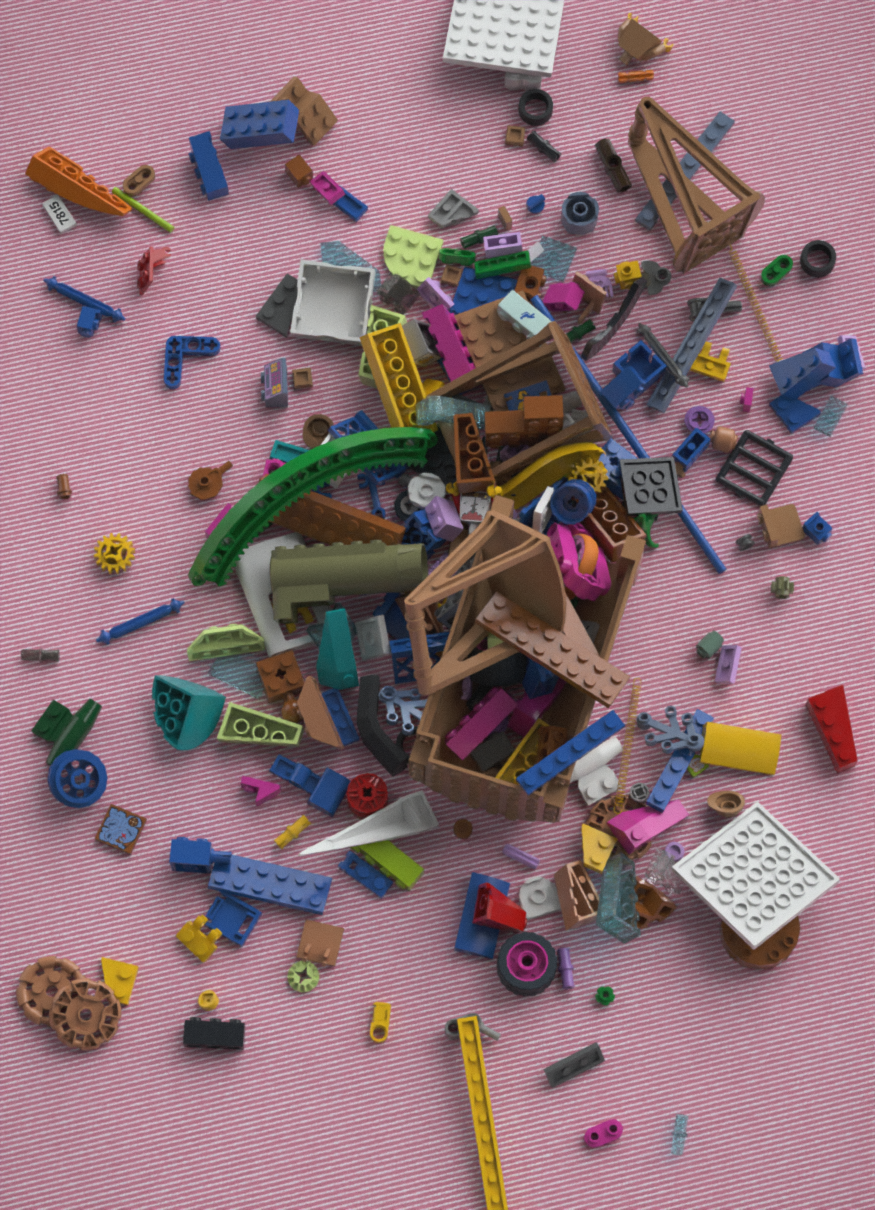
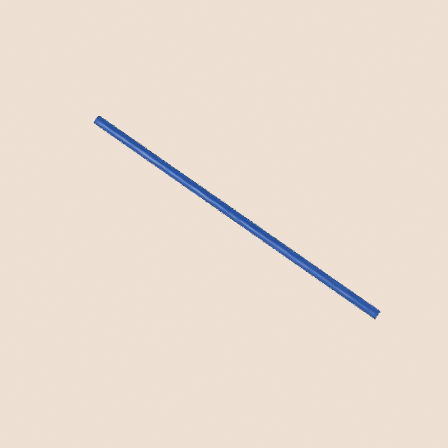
(637, 447)

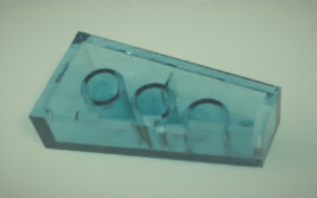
(617, 899)

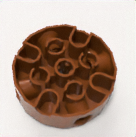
(768, 954)

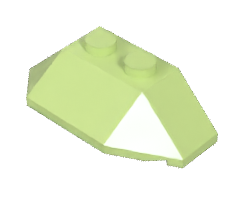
(224, 642)

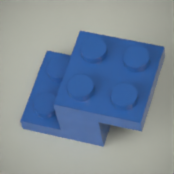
(846, 360)

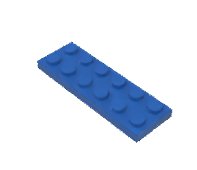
(271, 884)

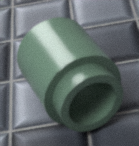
(709, 644)

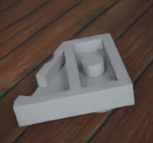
(451, 210)

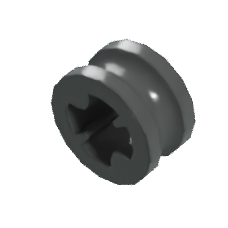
(745, 542)

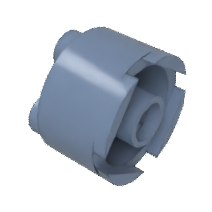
(579, 223)

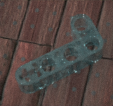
(443, 408)

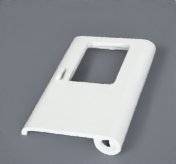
(254, 577)

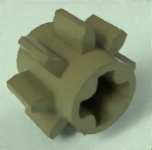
(782, 587)

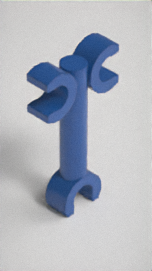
(373, 491)

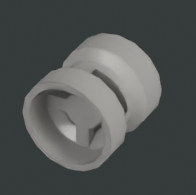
(641, 794)

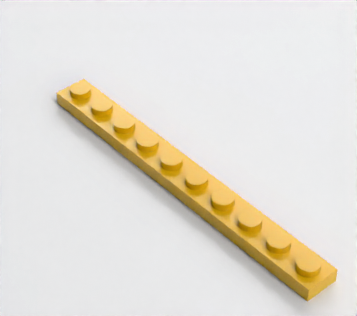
(482, 1113)

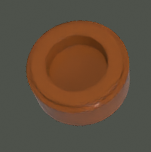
(462, 829)

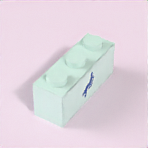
(521, 315)

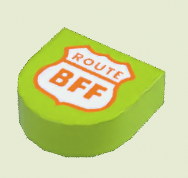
(696, 768)

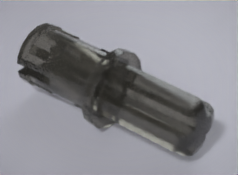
(40, 655)

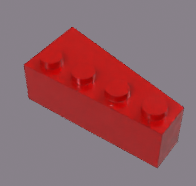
(833, 724)

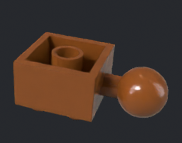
(278, 689)

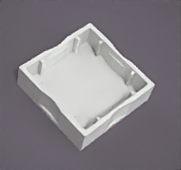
(332, 302)

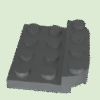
(447, 612)

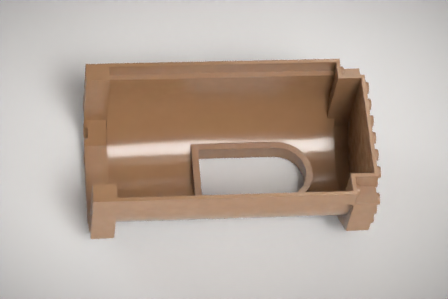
(459, 779)

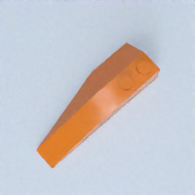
(66, 179)

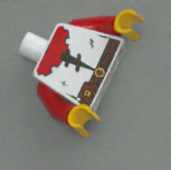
(473, 505)

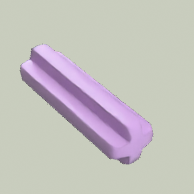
(520, 856)

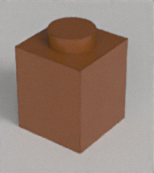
(299, 171)

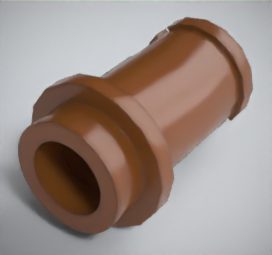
(63, 486)

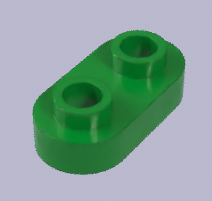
(451, 256)
(776, 271)

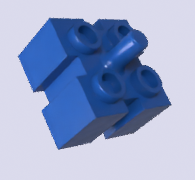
(420, 531)

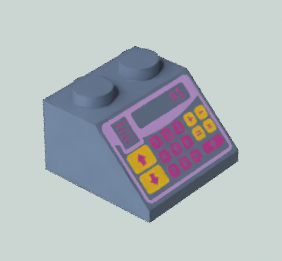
(275, 384)

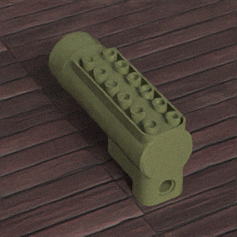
(321, 572)

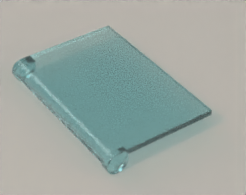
(239, 672)

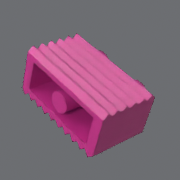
(563, 297)

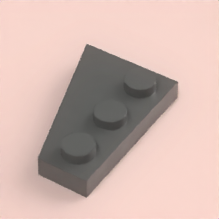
(279, 307)

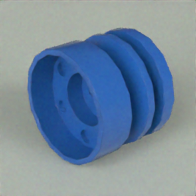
(565, 508)

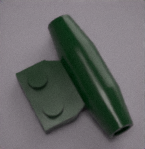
(65, 729)

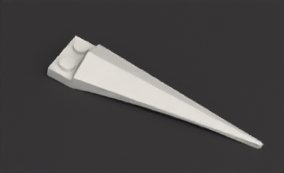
(400, 819)

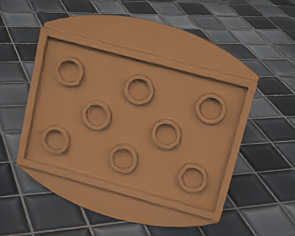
(706, 237)
(508, 363)
(517, 565)

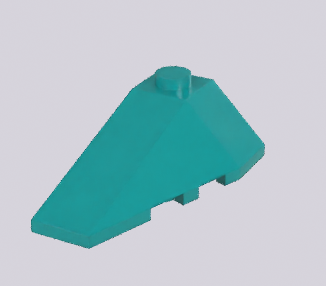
(336, 657)

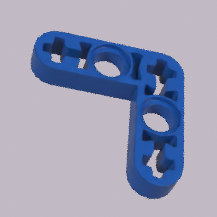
(182, 349)

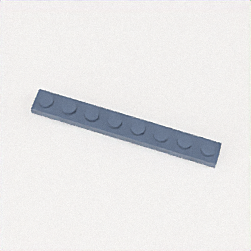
(710, 139)
(693, 343)

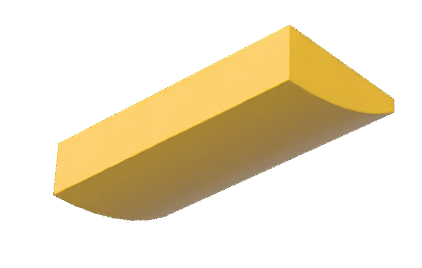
(740, 748)

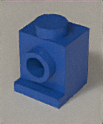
(88, 321)
(812, 532)

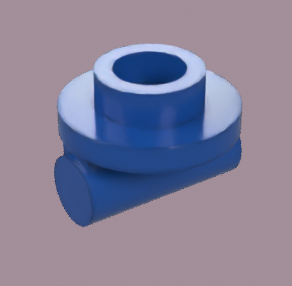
(535, 203)

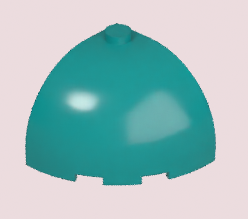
(185, 711)

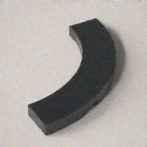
(602, 338)

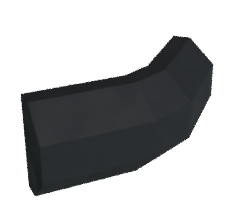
(371, 733)

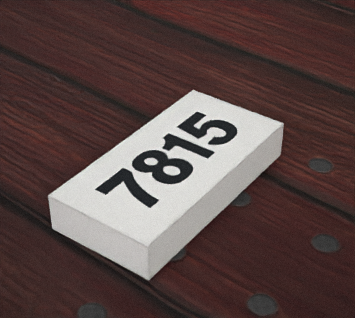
(59, 214)

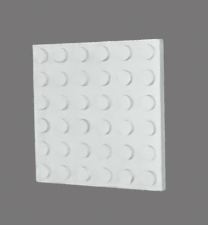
(505, 35)
(755, 875)

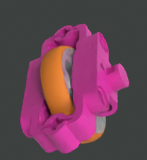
(580, 561)

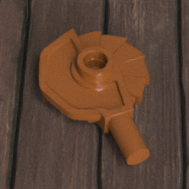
(207, 482)

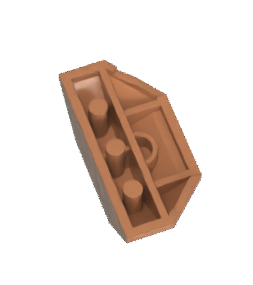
(316, 715)

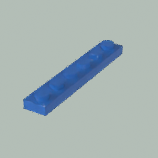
(570, 752)
(675, 768)

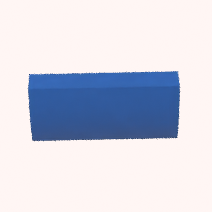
(475, 938)

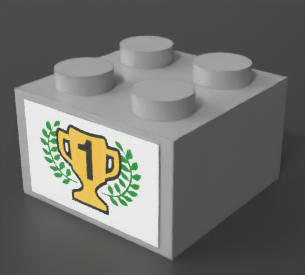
(421, 342)

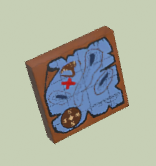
(120, 829)

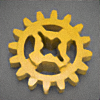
(591, 468)
(111, 546)

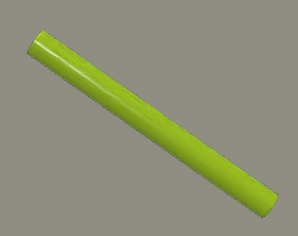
(142, 209)

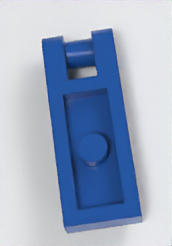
(365, 875)

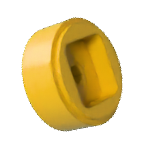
(208, 1000)

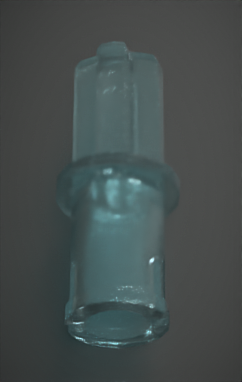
(679, 1134)

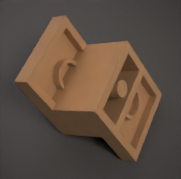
(314, 114)

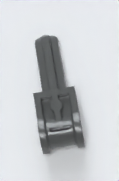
(697, 303)

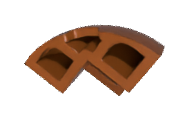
(651, 903)

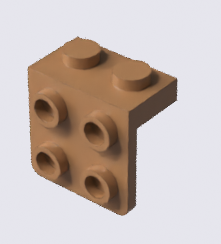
(780, 525)

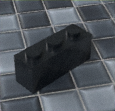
(214, 1034)

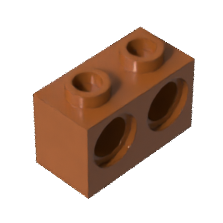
(549, 740)

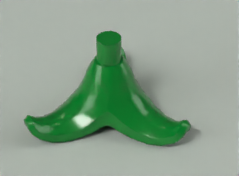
(646, 523)

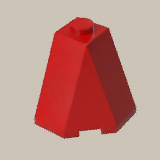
(498, 911)

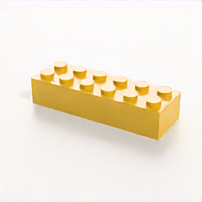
(395, 375)

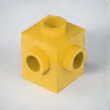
(627, 273)

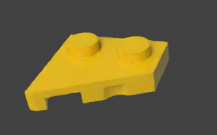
(596, 848)
(119, 978)

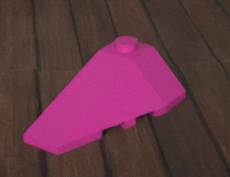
(644, 824)

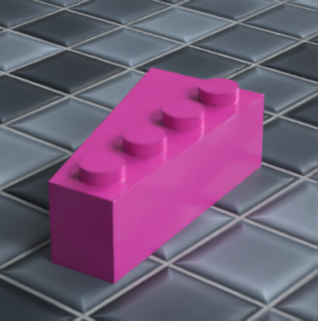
(449, 341)
(481, 721)

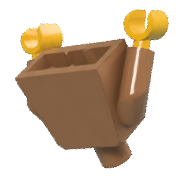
(639, 42)

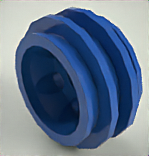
(64, 762)

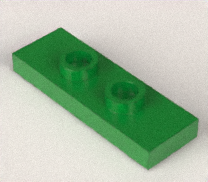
(502, 264)

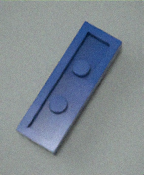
(340, 716)

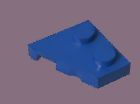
(793, 412)

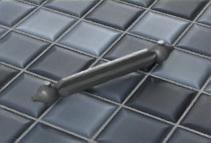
(659, 350)

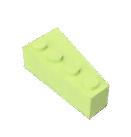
(379, 319)
(254, 727)

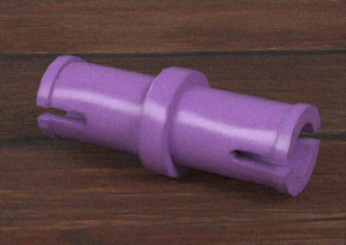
(565, 968)

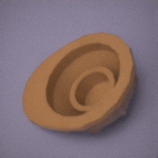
(316, 429)
(726, 803)

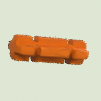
(634, 76)

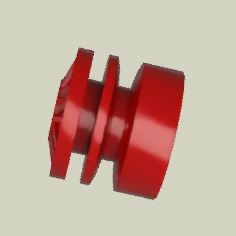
(365, 806)

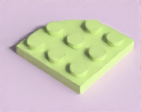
(411, 254)

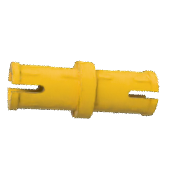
(292, 832)

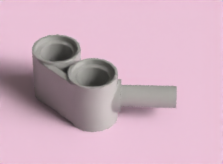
(482, 1028)

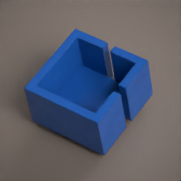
(639, 359)

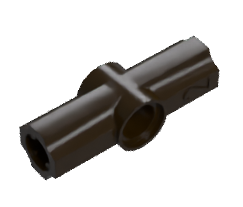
(609, 156)

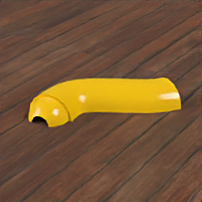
(547, 471)

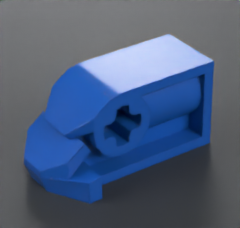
(538, 680)

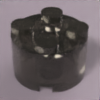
(398, 293)

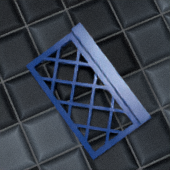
(361, 423)
(402, 648)

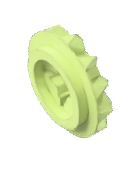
(307, 984)

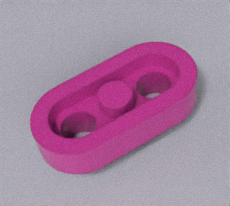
(603, 1133)

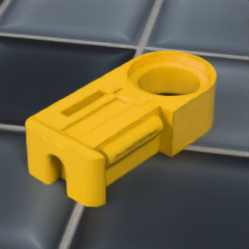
(380, 1020)

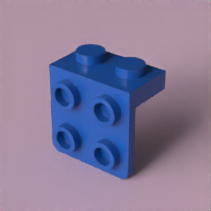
(393, 616)

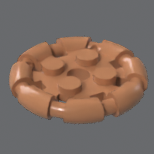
(601, 810)
(42, 984)
(81, 1002)

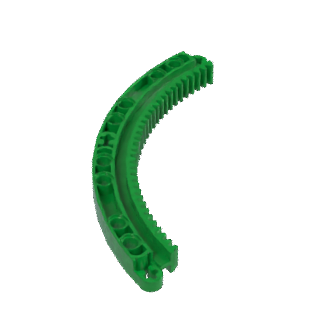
(294, 479)

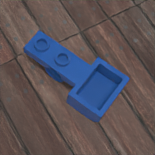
(325, 791)

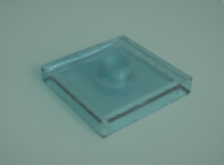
(555, 258)

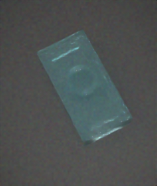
(830, 416)

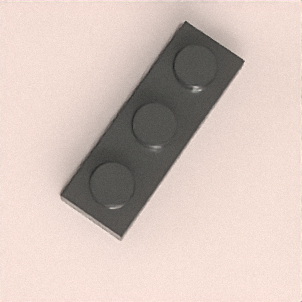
(574, 1065)

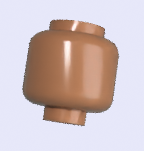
(723, 439)

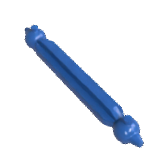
(84, 299)
(140, 621)

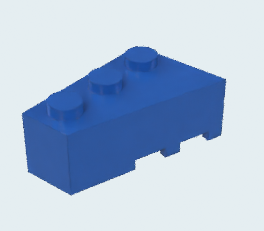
(207, 166)
(801, 372)

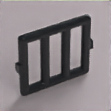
(769, 486)

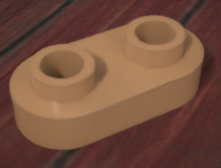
(136, 179)

